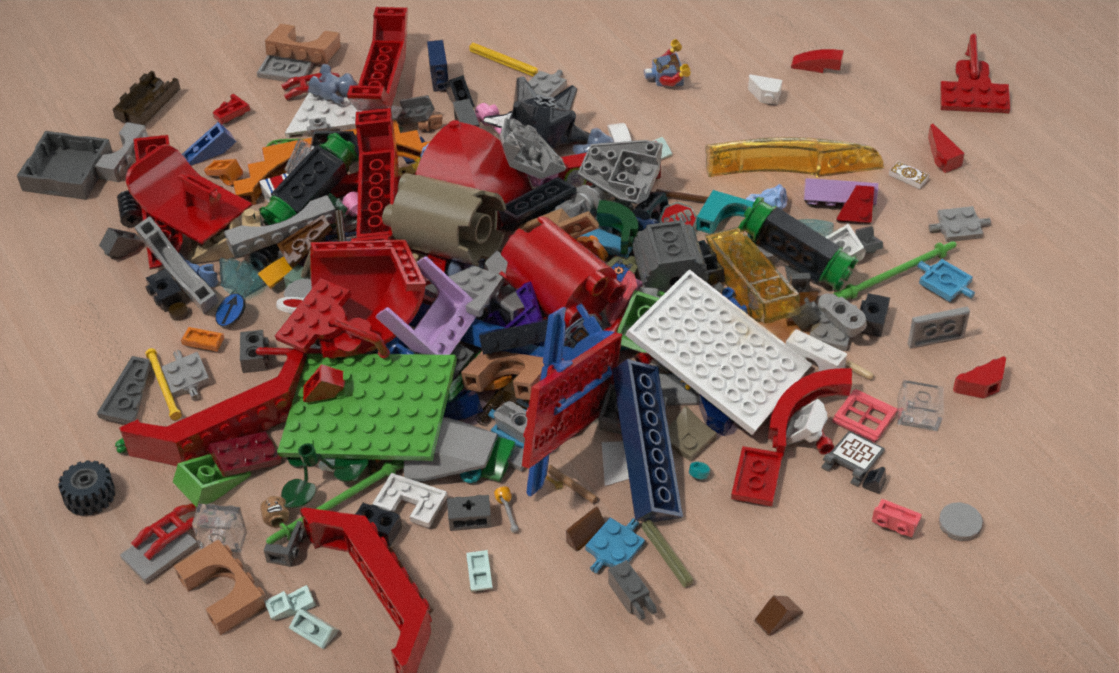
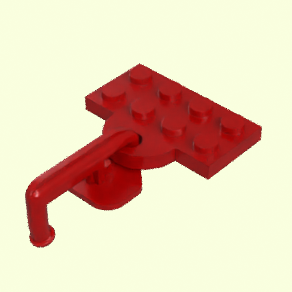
(974, 87)
(323, 318)

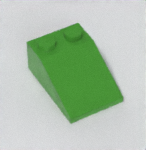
(637, 307)
(202, 480)

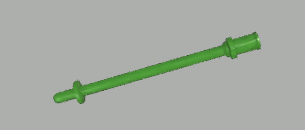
(851, 291)
(387, 468)

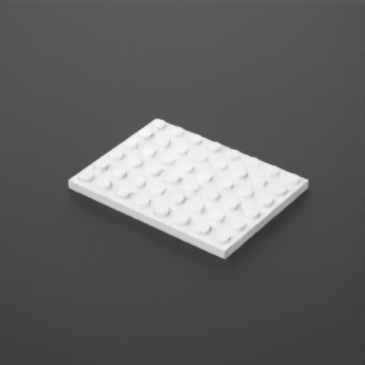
(719, 350)

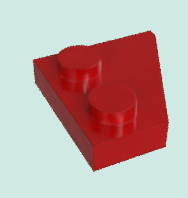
(230, 110)
(858, 205)

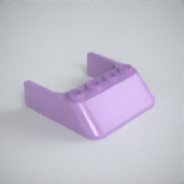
(442, 323)

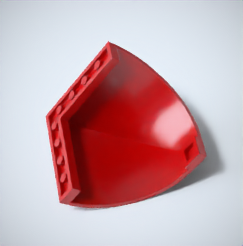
(472, 159)
(378, 277)

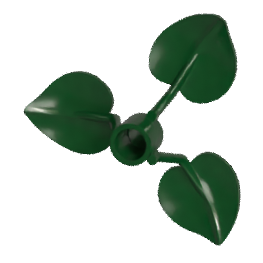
(300, 492)

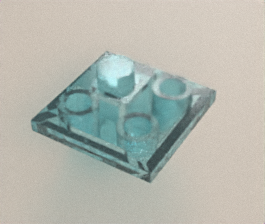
(239, 277)

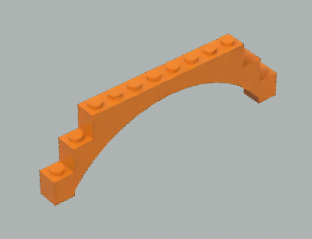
(278, 155)

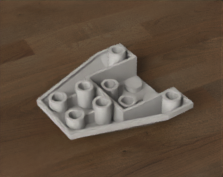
(528, 150)
(623, 168)
(458, 450)

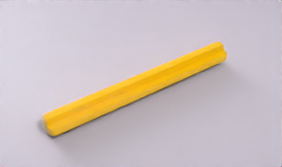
(503, 59)

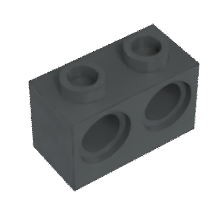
(249, 359)

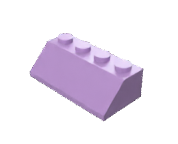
(832, 191)

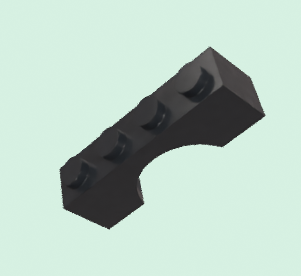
(513, 337)

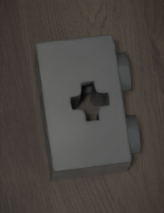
(469, 512)

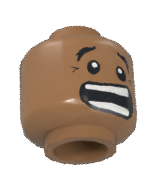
(274, 511)

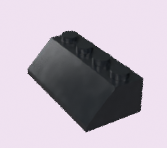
(536, 203)

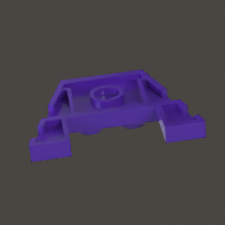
(530, 314)

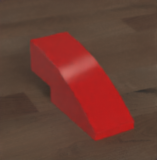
(818, 60)

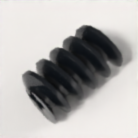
(129, 209)
(263, 257)

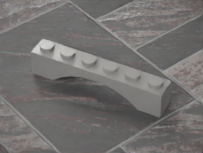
(248, 239)
(163, 250)

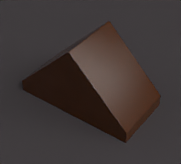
(777, 614)

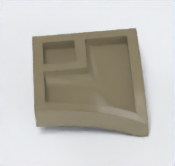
(689, 434)

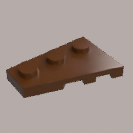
(298, 244)

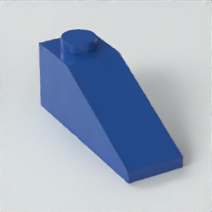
(212, 143)

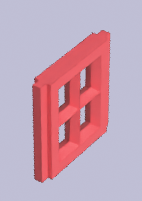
(614, 309)
(858, 427)

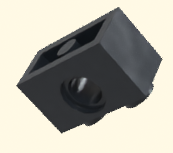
(164, 289)
(875, 311)

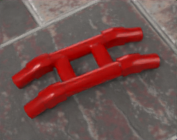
(302, 80)
(165, 538)

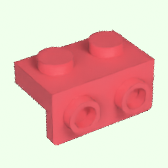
(896, 518)

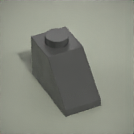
(120, 242)

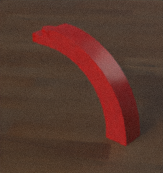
(811, 387)

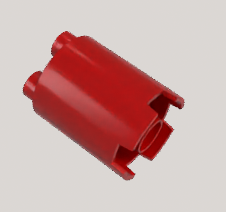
(560, 271)

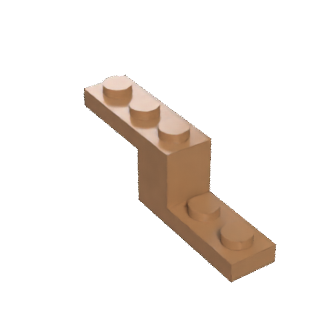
(574, 226)

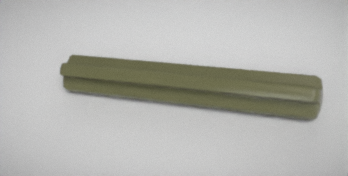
(667, 553)

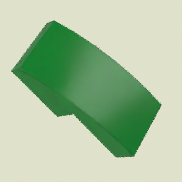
(499, 459)

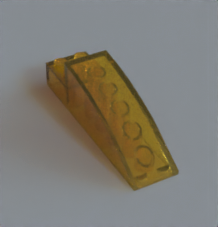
(753, 277)

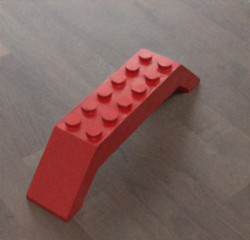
(383, 62)
(376, 172)
(232, 418)
(383, 574)

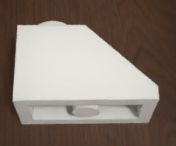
(765, 89)

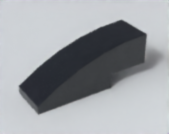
(715, 270)

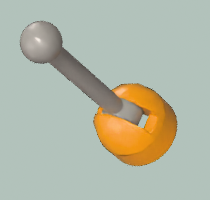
(503, 496)

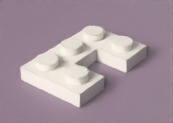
(427, 498)

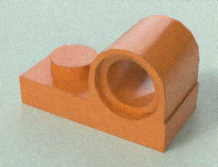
(227, 170)

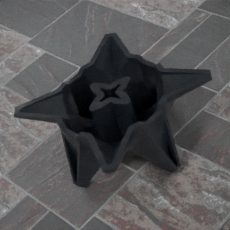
(549, 116)

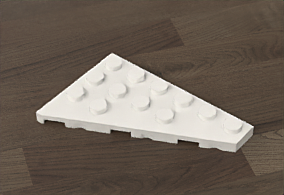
(339, 116)

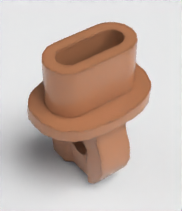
(433, 122)

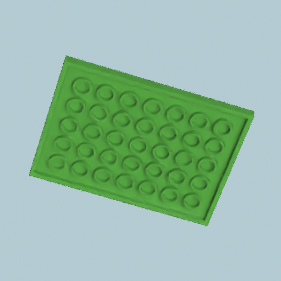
(383, 413)

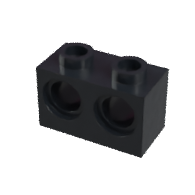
(652, 206)
(387, 522)

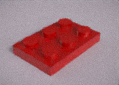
(757, 476)

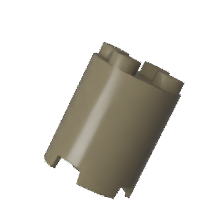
(445, 218)

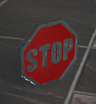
(678, 211)

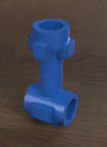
(730, 295)

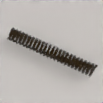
(488, 404)

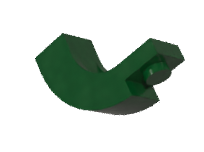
(621, 218)

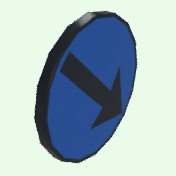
(230, 310)

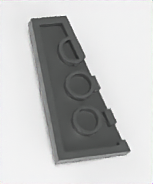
(126, 394)

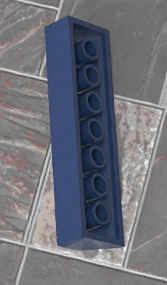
(646, 442)

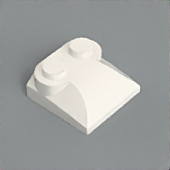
(849, 241)
(807, 423)

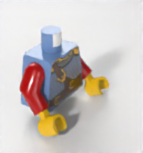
(668, 69)

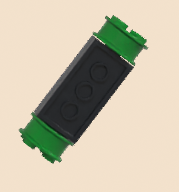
(310, 179)
(797, 244)

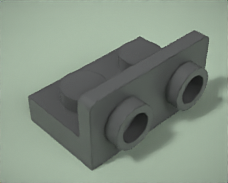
(415, 110)

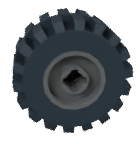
(87, 487)

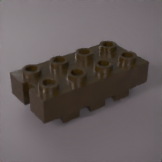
(145, 99)

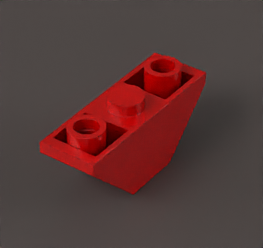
(982, 380)

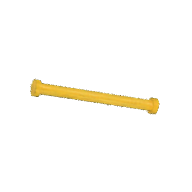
(175, 413)

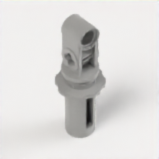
(584, 200)

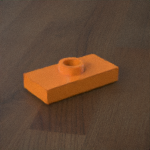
(202, 339)

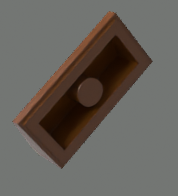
(584, 529)

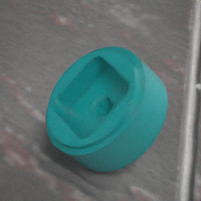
(699, 470)
(471, 476)

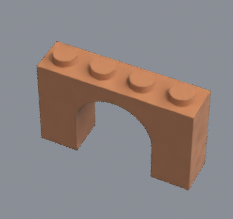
(282, 44)
(496, 364)
(214, 562)

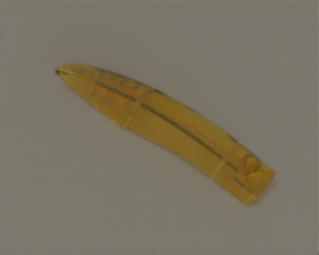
(791, 155)

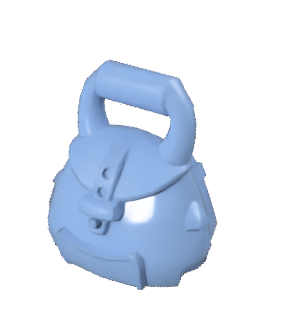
(772, 196)

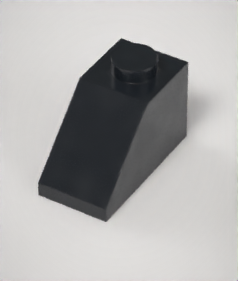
(458, 90)

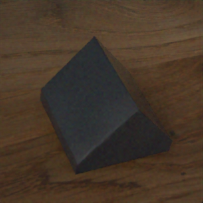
(875, 480)

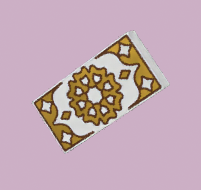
(908, 175)

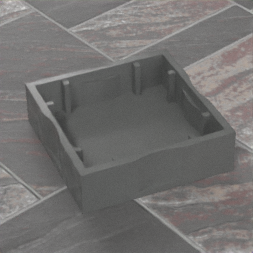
(63, 165)

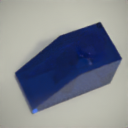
(463, 406)
(714, 417)

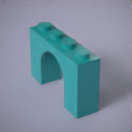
(718, 207)

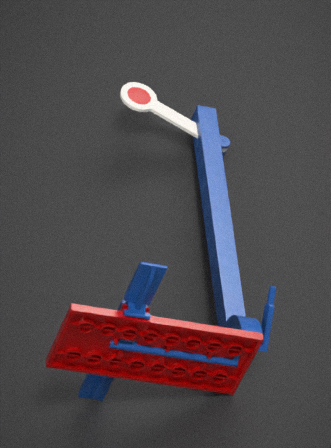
(569, 387)

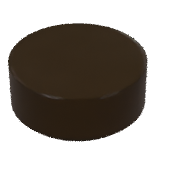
(178, 311)

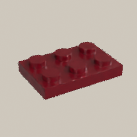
(244, 454)

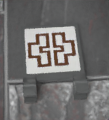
(854, 454)

